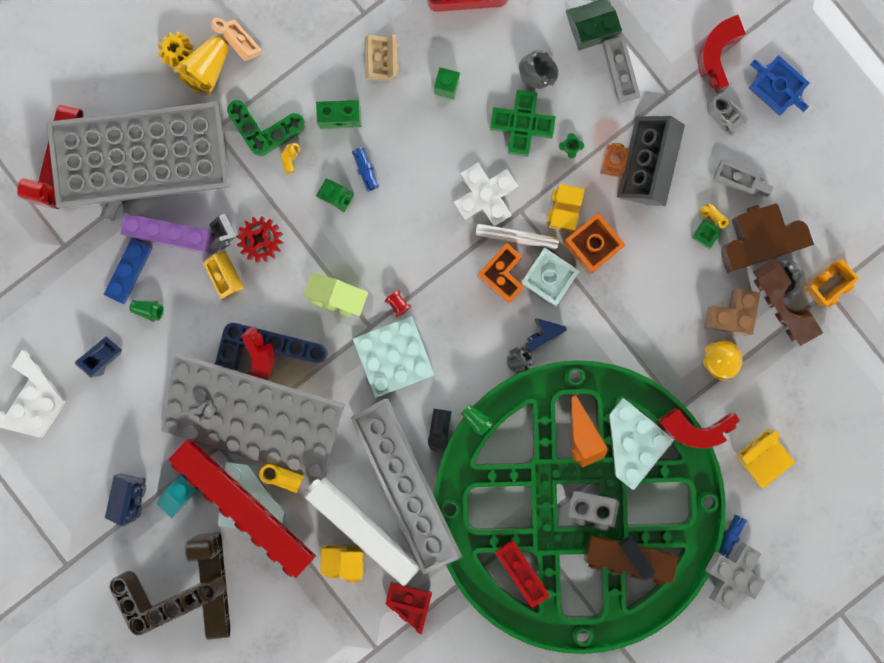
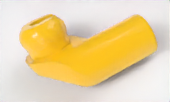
(288, 157)
(710, 211)

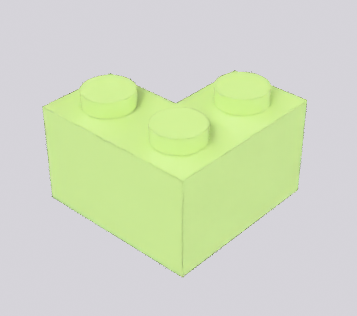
(335, 294)

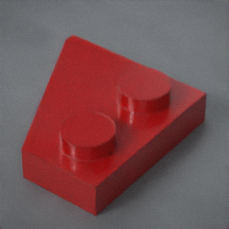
(409, 604)

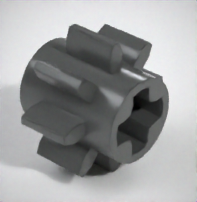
(519, 360)

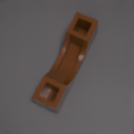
(775, 282)

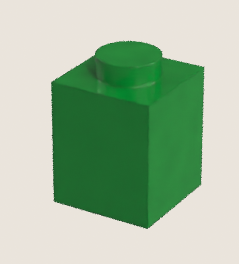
(446, 83)

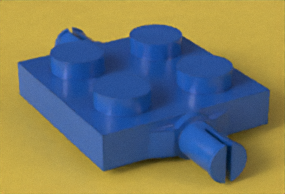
(779, 85)

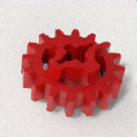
(263, 232)

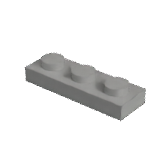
(621, 69)

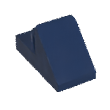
(549, 331)
(98, 357)

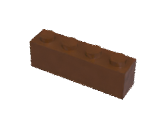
(607, 553)

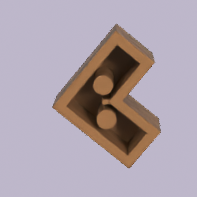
(739, 316)

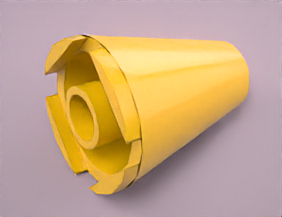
(203, 65)

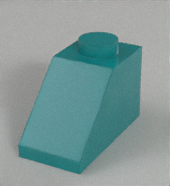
(177, 496)

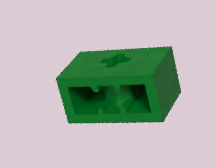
(338, 114)

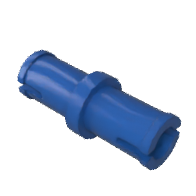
(365, 169)
(732, 535)

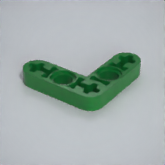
(266, 135)

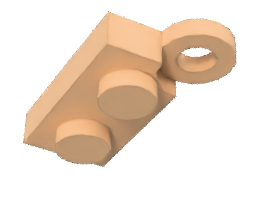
(237, 38)

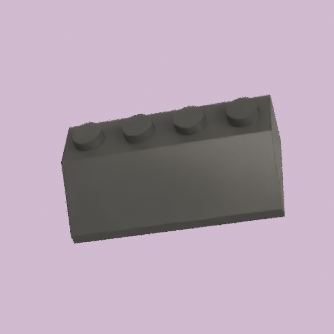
(651, 160)

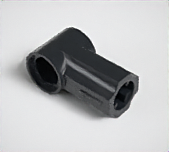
(439, 426)

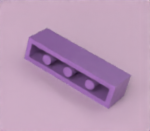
(167, 233)

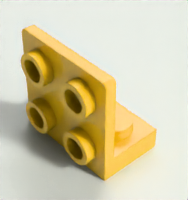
(765, 458)

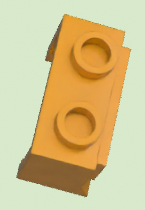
(845, 286)

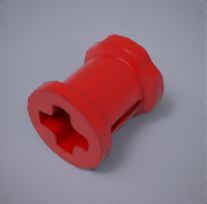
(397, 303)

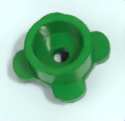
(565, 146)

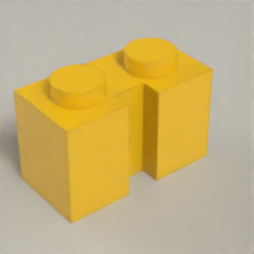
(565, 208)

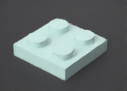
(550, 277)

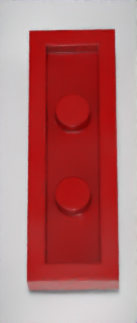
(522, 573)

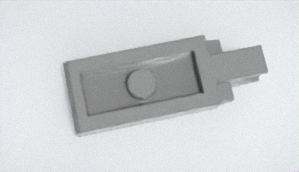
(741, 179)

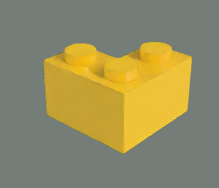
(343, 560)

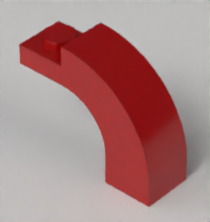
(709, 57)
(261, 355)
(683, 432)

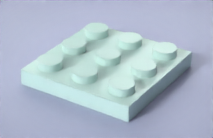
(393, 356)

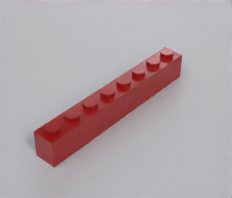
(242, 508)

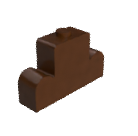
(763, 237)

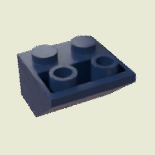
(125, 499)

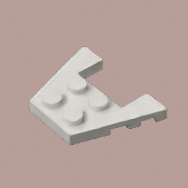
(36, 404)

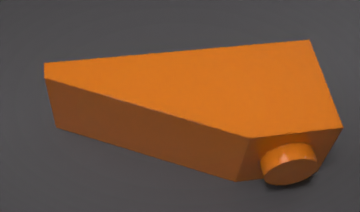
(585, 440)

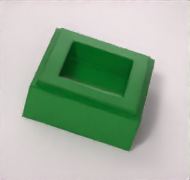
(706, 233)

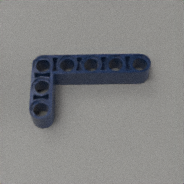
(284, 349)

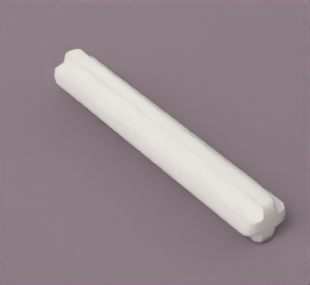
(517, 236)

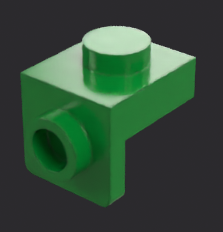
(335, 194)

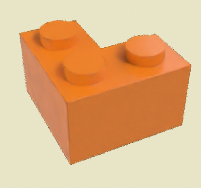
(497, 274)

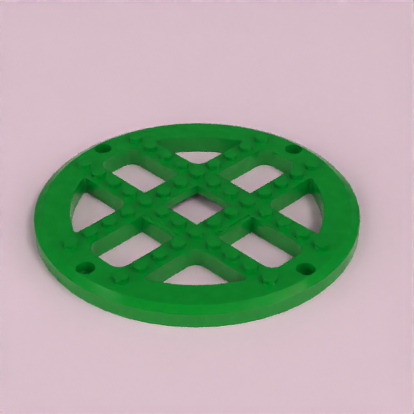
(615, 623)

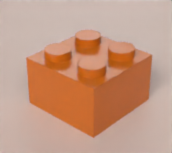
(593, 243)

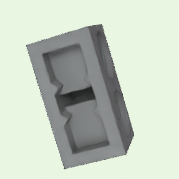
(595, 505)

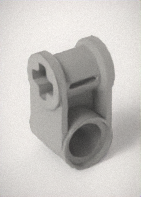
(728, 114)

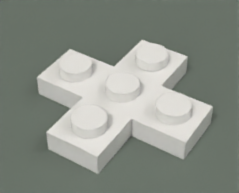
(485, 194)

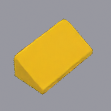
(223, 274)

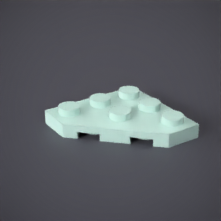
(635, 443)
(247, 478)

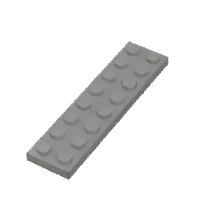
(405, 486)

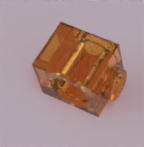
(611, 168)

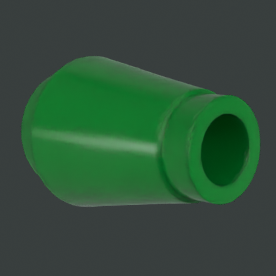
(147, 309)
(477, 421)

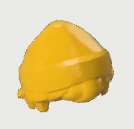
(722, 359)

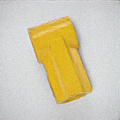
(284, 478)

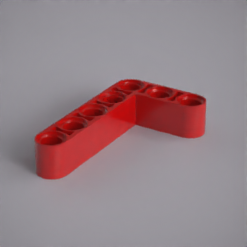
(42, 191)

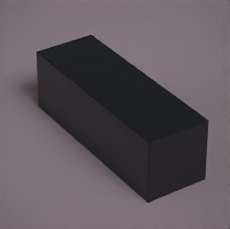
(637, 558)

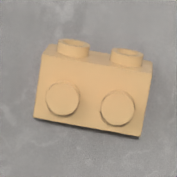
(381, 57)

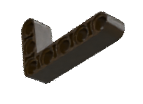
(209, 552)
(143, 617)

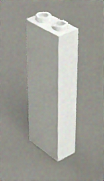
(362, 530)

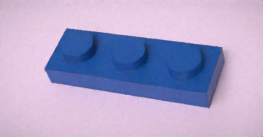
(128, 271)

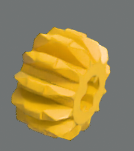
(168, 48)

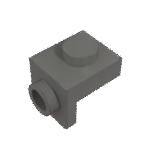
(222, 231)

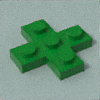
(522, 123)

